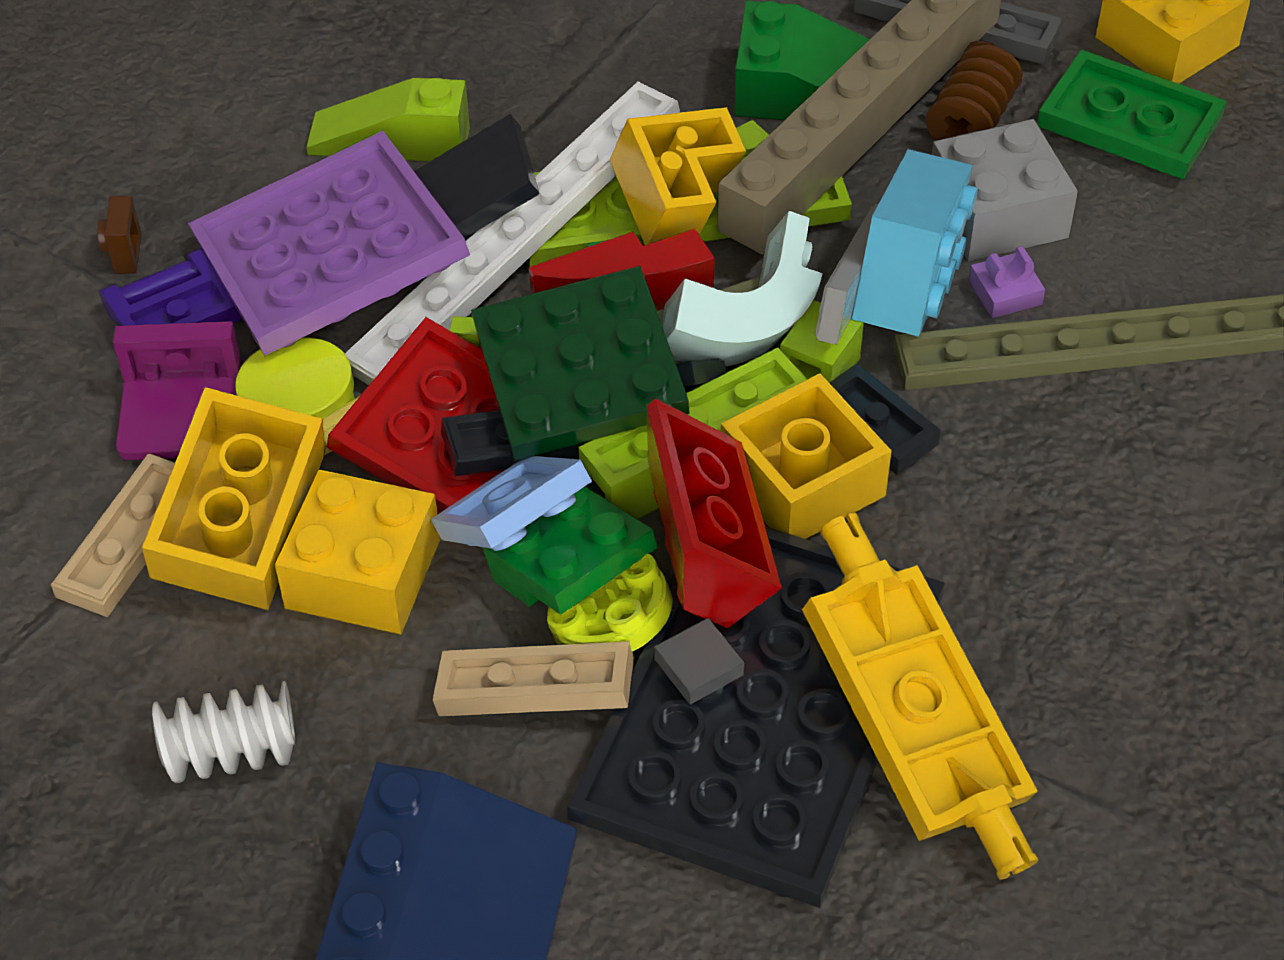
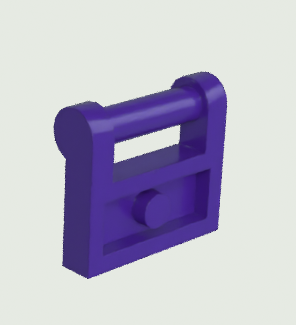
(172, 296)

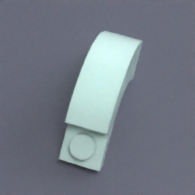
(744, 325)

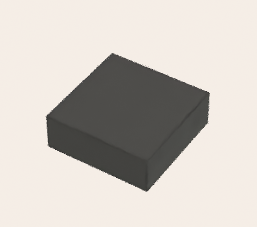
(699, 661)

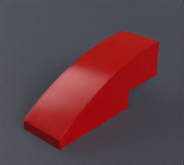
(662, 263)

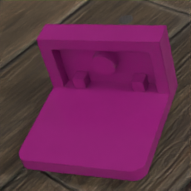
(165, 378)

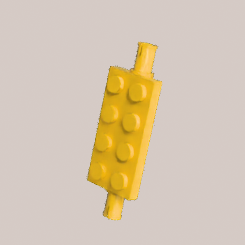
(920, 700)

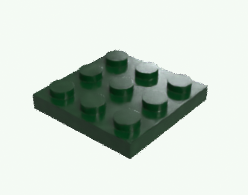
(577, 361)

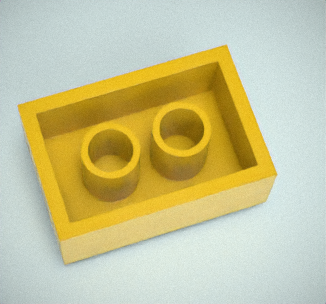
(233, 497)

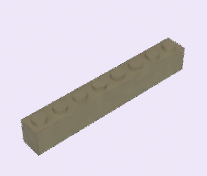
(848, 115)

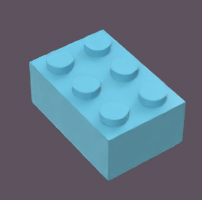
(915, 243)

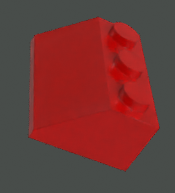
(709, 517)

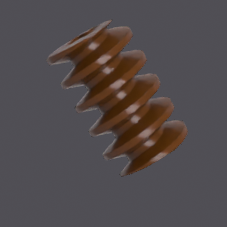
(975, 92)

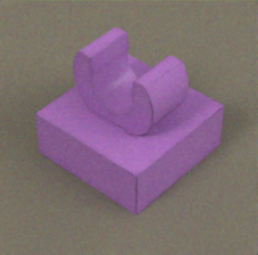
(1007, 283)

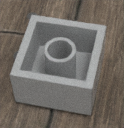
(1020, 185)

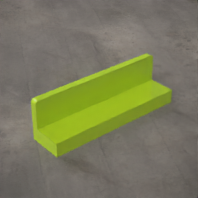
(621, 460)

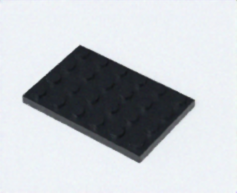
(755, 772)

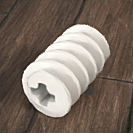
(224, 733)

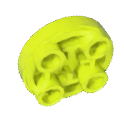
(303, 377)
(623, 610)

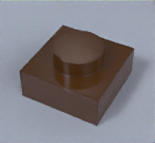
(121, 234)

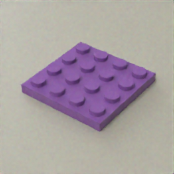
(327, 241)

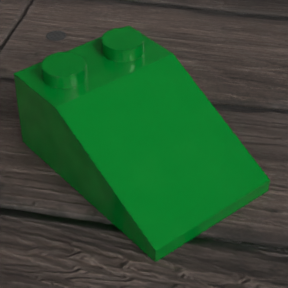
(786, 57)

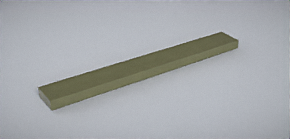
(1090, 342)

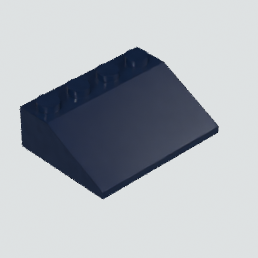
(447, 874)

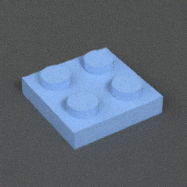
(504, 505)

